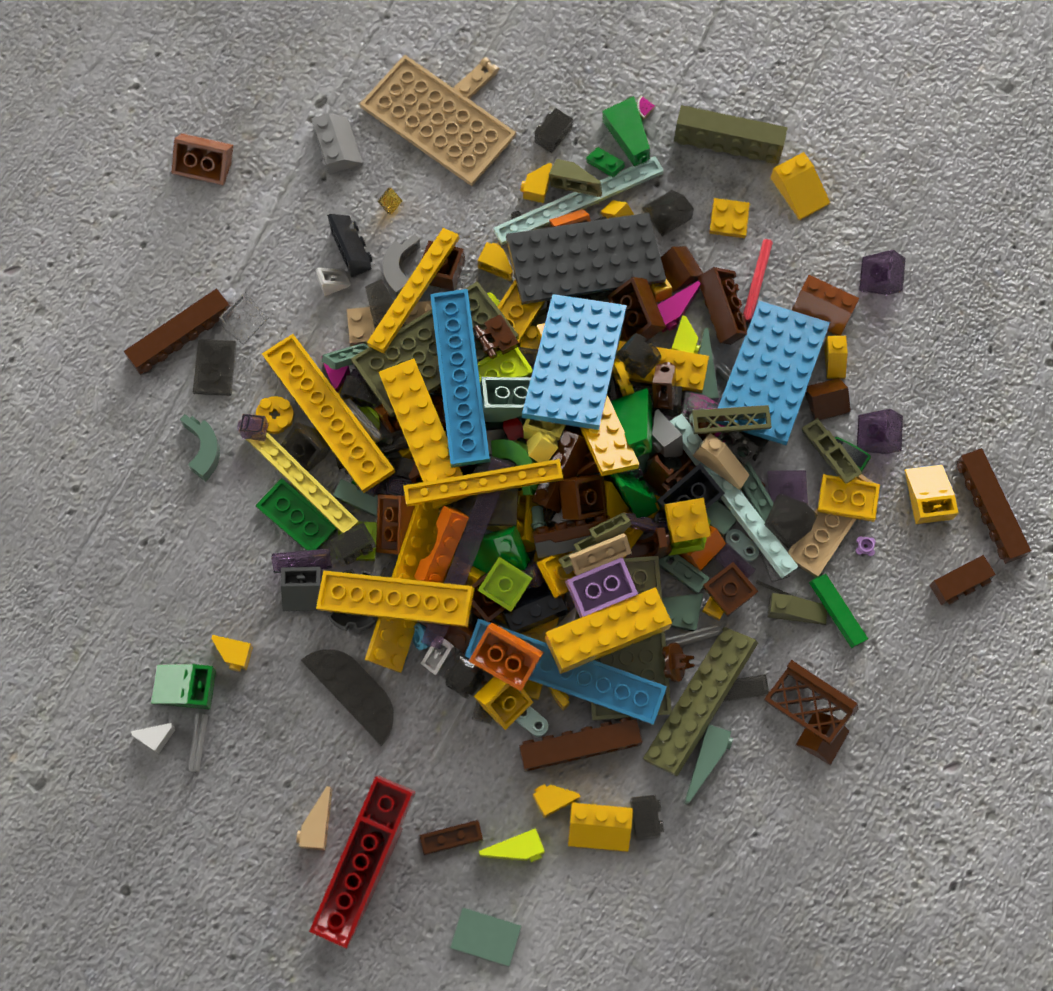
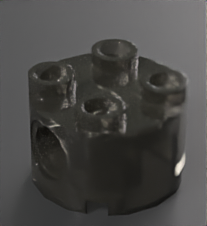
(639, 356)
(464, 676)

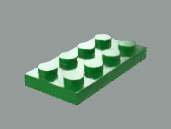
(296, 516)

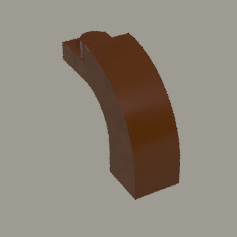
(656, 545)

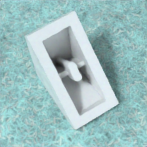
(332, 280)
(436, 659)
(155, 736)

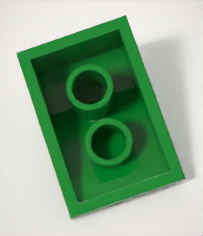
(635, 494)
(503, 544)

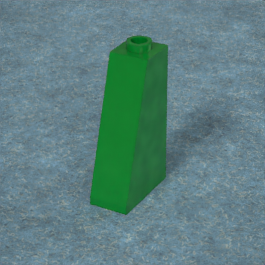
(627, 129)
(636, 419)

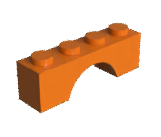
(449, 532)

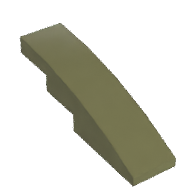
(831, 451)
(599, 533)

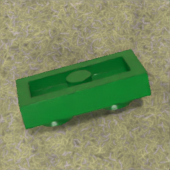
(605, 162)

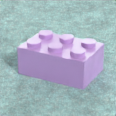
(601, 587)

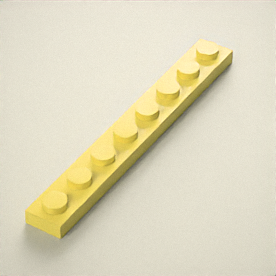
(305, 483)

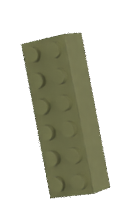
(730, 134)

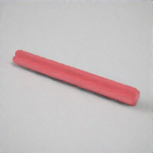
(757, 279)

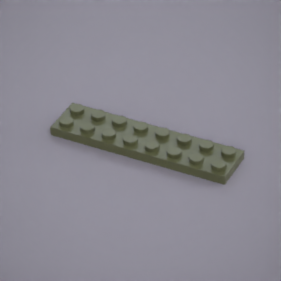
(700, 701)

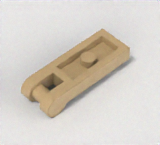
(477, 78)

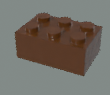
(642, 311)

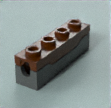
(563, 536)

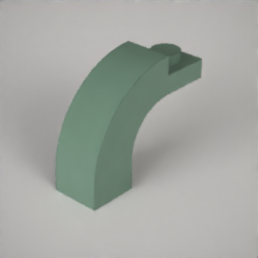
(209, 453)

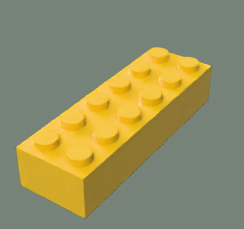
(608, 630)

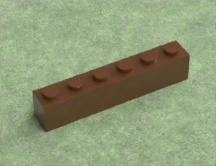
(177, 332)
(993, 506)
(580, 745)

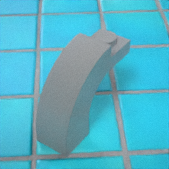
(392, 262)

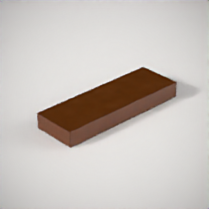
(451, 837)

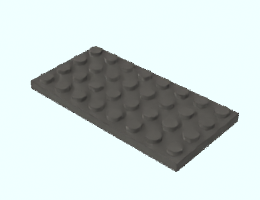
(584, 257)

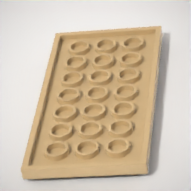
(438, 120)

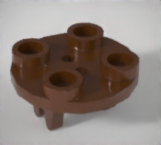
(676, 662)

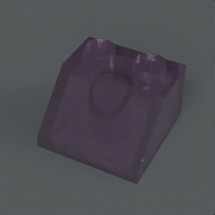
(882, 273)
(880, 432)

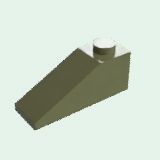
(572, 177)
(796, 609)

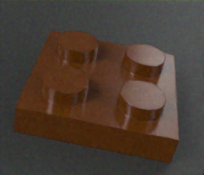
(730, 589)

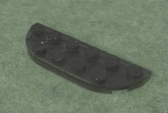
(354, 690)

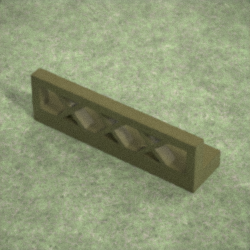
(730, 415)

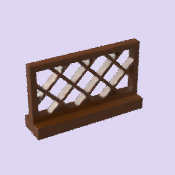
(822, 689)

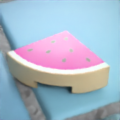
(644, 107)

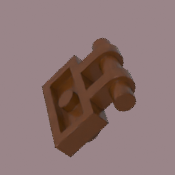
(501, 334)

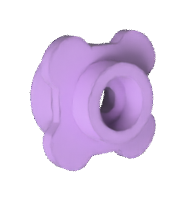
(870, 542)

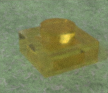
(389, 201)

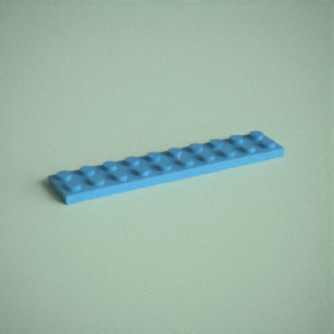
(459, 378)
(591, 681)

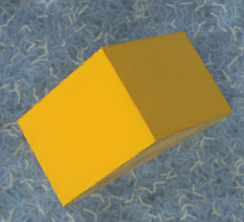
(616, 209)

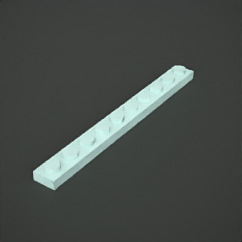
(576, 201)
(740, 507)

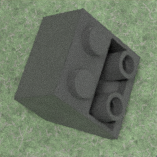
(300, 588)

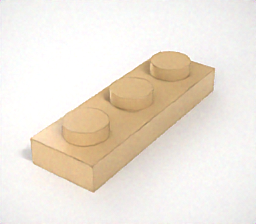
(600, 554)

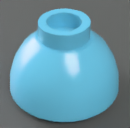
(418, 635)

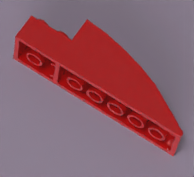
(362, 861)

